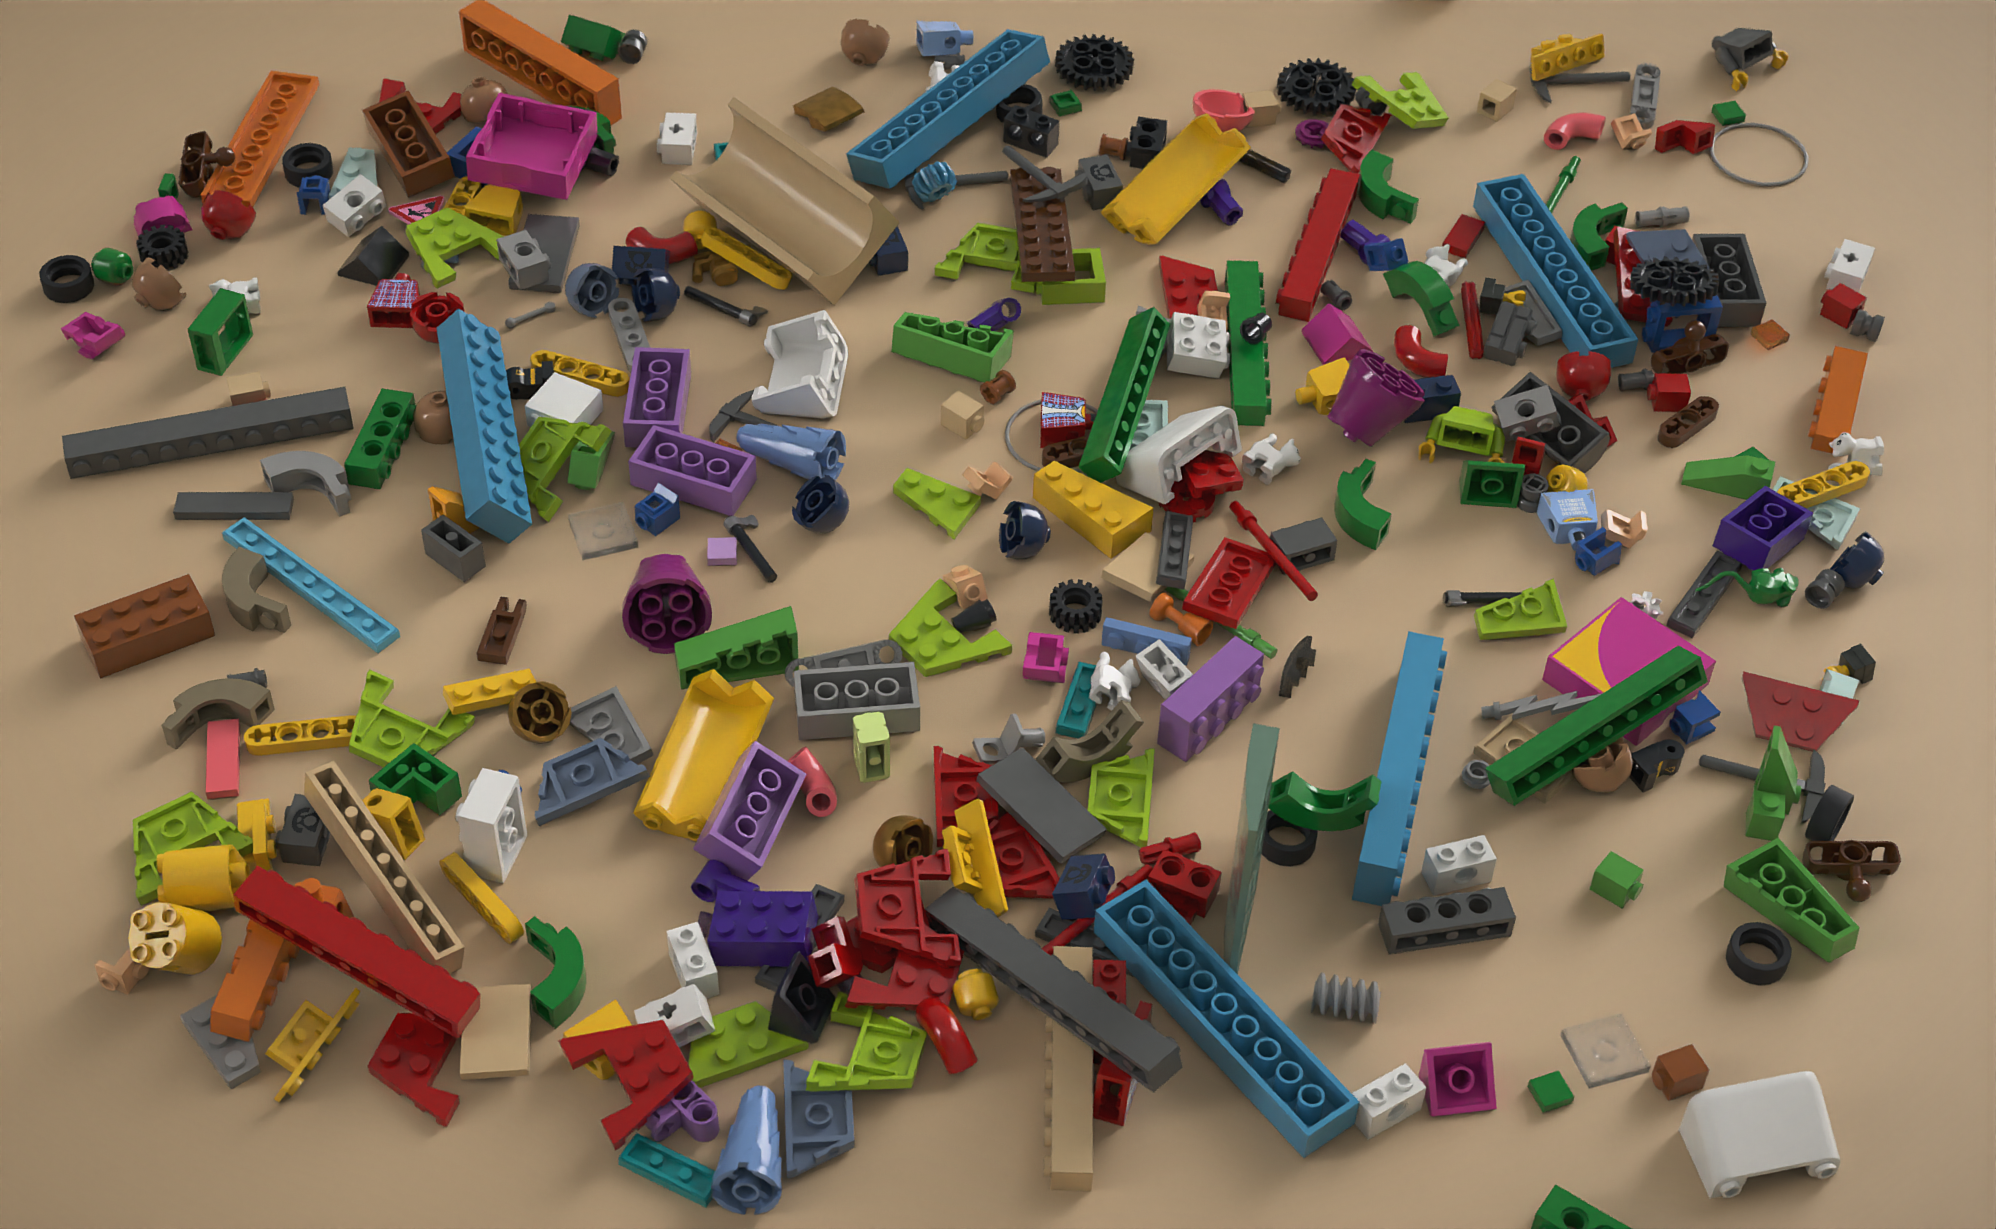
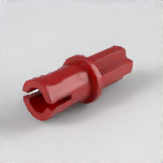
(1181, 845)

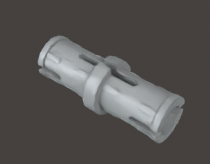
(1663, 216)

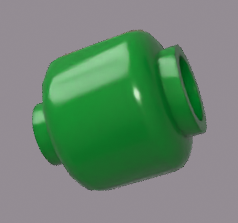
(112, 266)

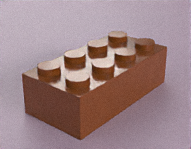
(408, 143)
(144, 625)

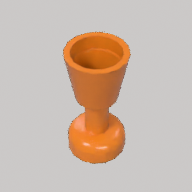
(1189, 624)

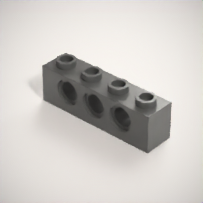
(1446, 920)

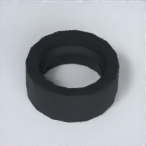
(1023, 94)
(303, 154)
(65, 266)
(1829, 814)
(1287, 854)
(1755, 972)

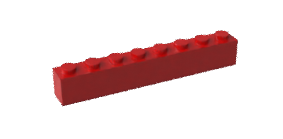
(1317, 245)
(357, 951)

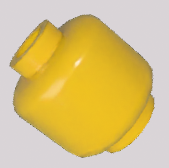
(696, 223)
(1566, 479)
(975, 994)

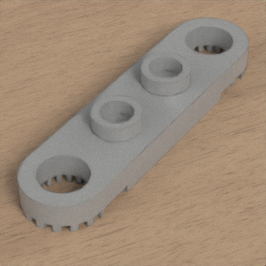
(1645, 94)
(627, 328)
(852, 656)

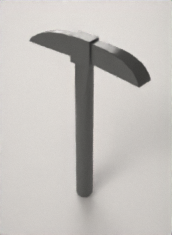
(1541, 85)
(961, 180)
(1055, 190)
(732, 412)
(1812, 787)

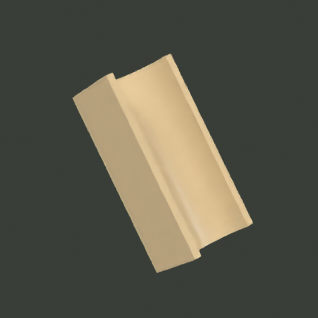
(791, 205)

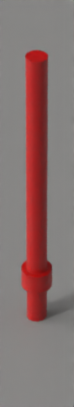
(1249, 522)
(1081, 924)

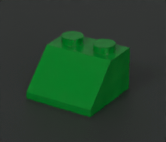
(591, 37)
(1490, 483)

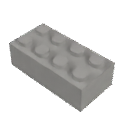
(833, 696)

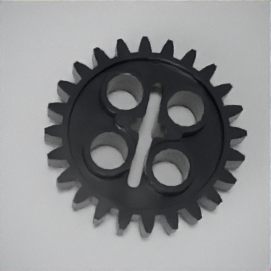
(1094, 62)
(1300, 82)
(1674, 281)

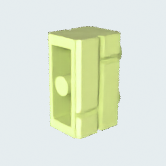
(871, 747)

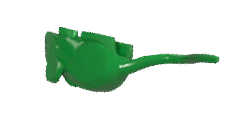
(1764, 586)

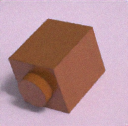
(1679, 1072)

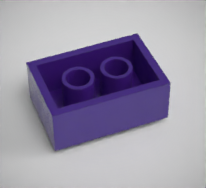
(1762, 529)
(761, 927)

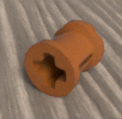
(1113, 146)
(998, 386)

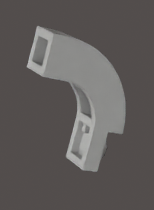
(308, 471)

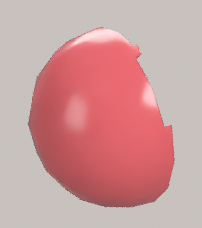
(1224, 107)

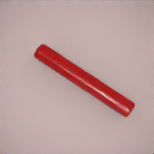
(1472, 320)

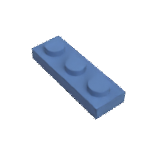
(1136, 638)

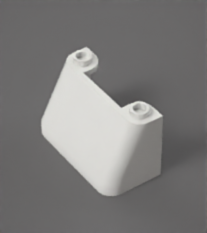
(806, 368)
(1157, 460)
(1759, 1131)

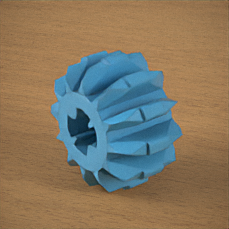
(934, 181)

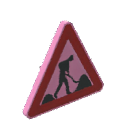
(417, 210)

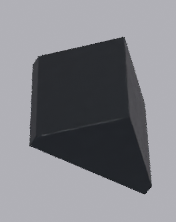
(375, 258)
(799, 1005)

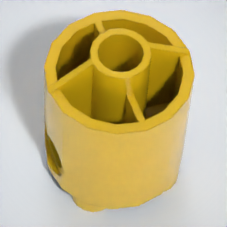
(201, 877)
(174, 938)

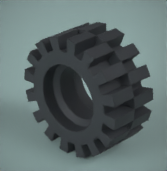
(170, 241)
(1075, 618)

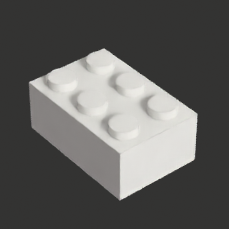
(492, 824)

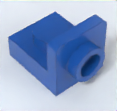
(1386, 255)

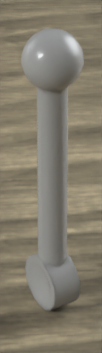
(549, 307)

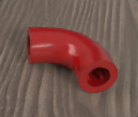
(680, 246)
(1415, 357)
(946, 1034)

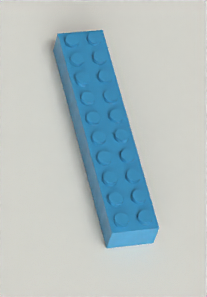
(948, 108)
(1554, 268)
(483, 427)
(1399, 769)
(1226, 1018)

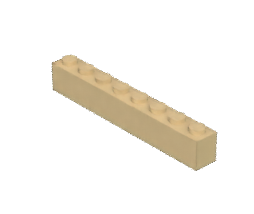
(382, 867)
(1071, 1093)

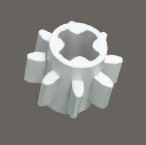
(1652, 608)

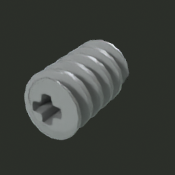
(1346, 997)

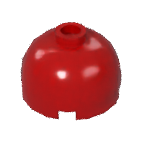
(226, 215)
(430, 312)
(1583, 374)

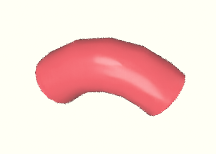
(1573, 126)
(817, 785)

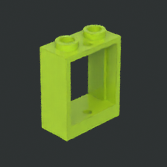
(1080, 290)

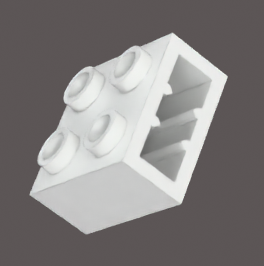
(1197, 345)
(565, 400)

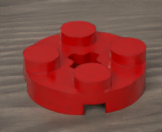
(1194, 506)

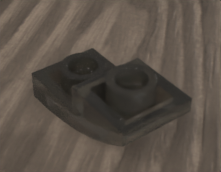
(1297, 665)

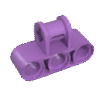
(686, 1115)

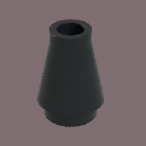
(975, 617)

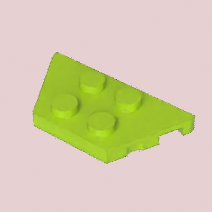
(1122, 796)
(739, 1045)

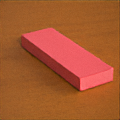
(223, 758)

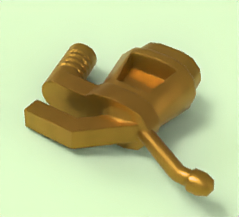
(721, 270)

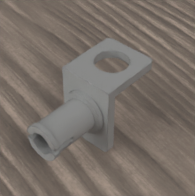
(1010, 741)

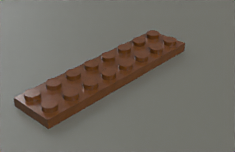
(1041, 230)

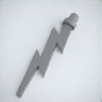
(1529, 706)

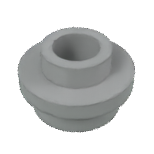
(1475, 774)

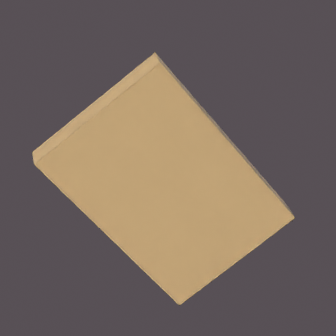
(1137, 568)
(1508, 737)
(498, 1035)

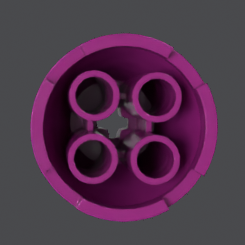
(1374, 398)
(665, 604)

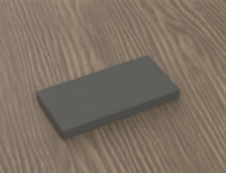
(556, 239)
(1041, 805)

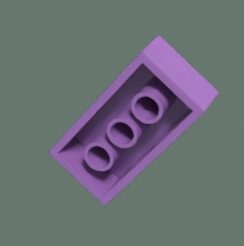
(656, 392)
(693, 469)
(1210, 699)
(750, 811)

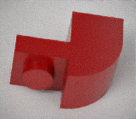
(836, 955)

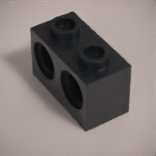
(1031, 131)
(1147, 141)

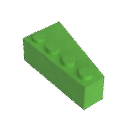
(952, 345)
(741, 650)
(1792, 899)

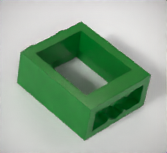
(213, 351)

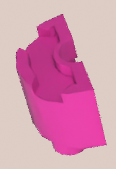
(160, 212)
(92, 334)
(1045, 658)

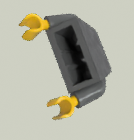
(1743, 49)

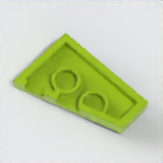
(939, 500)
(1528, 614)

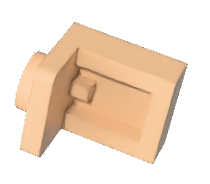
(1630, 132)
(1214, 305)
(990, 483)
(1623, 529)
(967, 585)
(121, 976)

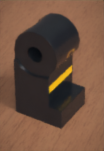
(526, 382)
(1655, 761)

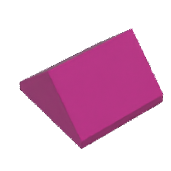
(1334, 335)
(1458, 1079)

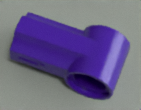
(1222, 203)
(1359, 236)
(994, 317)
(716, 878)

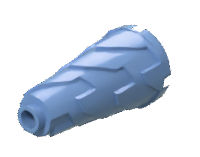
(801, 450)
(750, 1163)

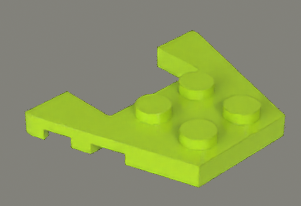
(1413, 106)
(447, 235)
(989, 247)
(545, 451)
(934, 642)
(385, 733)
(178, 826)
(883, 1056)

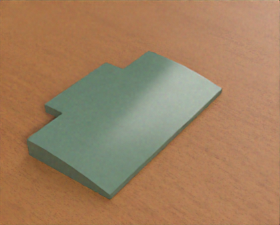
(1249, 839)

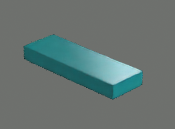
(1078, 707)
(668, 1169)

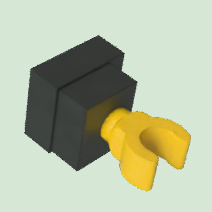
(1494, 294)
(1855, 664)

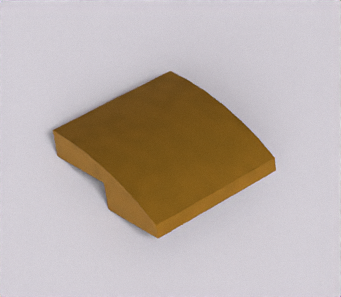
(828, 108)

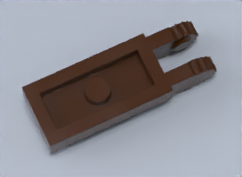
(501, 632)

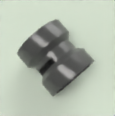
(632, 46)
(1363, 101)
(1867, 325)
(1530, 492)
(1824, 589)

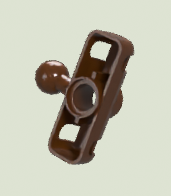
(197, 162)
(1689, 353)
(1851, 861)

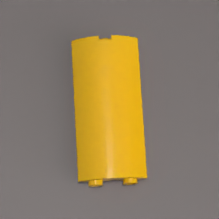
(1175, 180)
(700, 753)

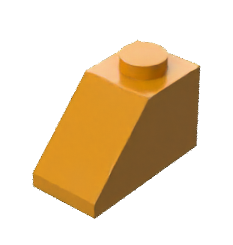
(451, 505)

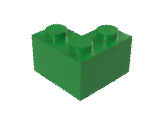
(421, 778)

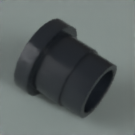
(1255, 328)

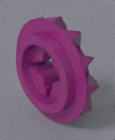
(1308, 132)

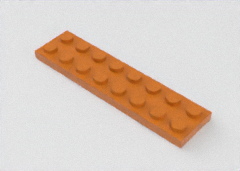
(263, 135)

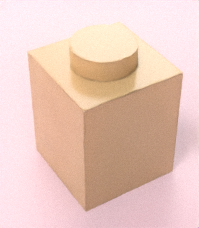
(1496, 100)
(1264, 105)
(247, 388)
(962, 415)

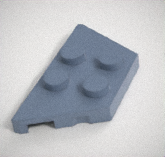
(1664, 244)
(583, 778)
(816, 1122)

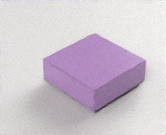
(722, 551)

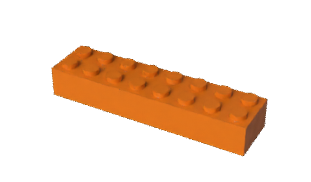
(537, 61)

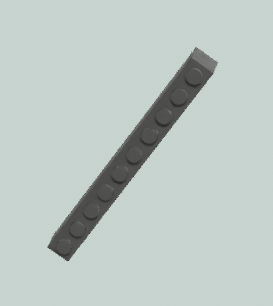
(206, 432)
(1057, 990)

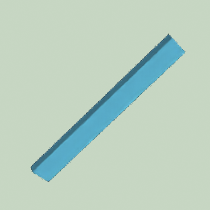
(314, 586)

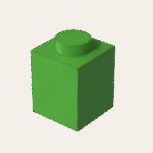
(1765, 815)
(1617, 880)

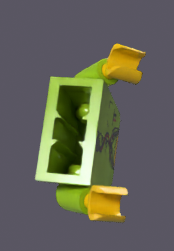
(1465, 431)

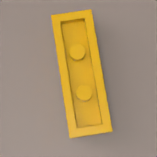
(485, 691)

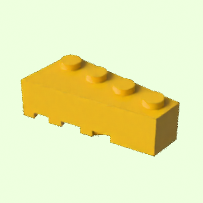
(1091, 508)

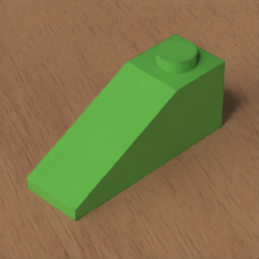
(587, 464)
(1730, 476)
(1778, 770)

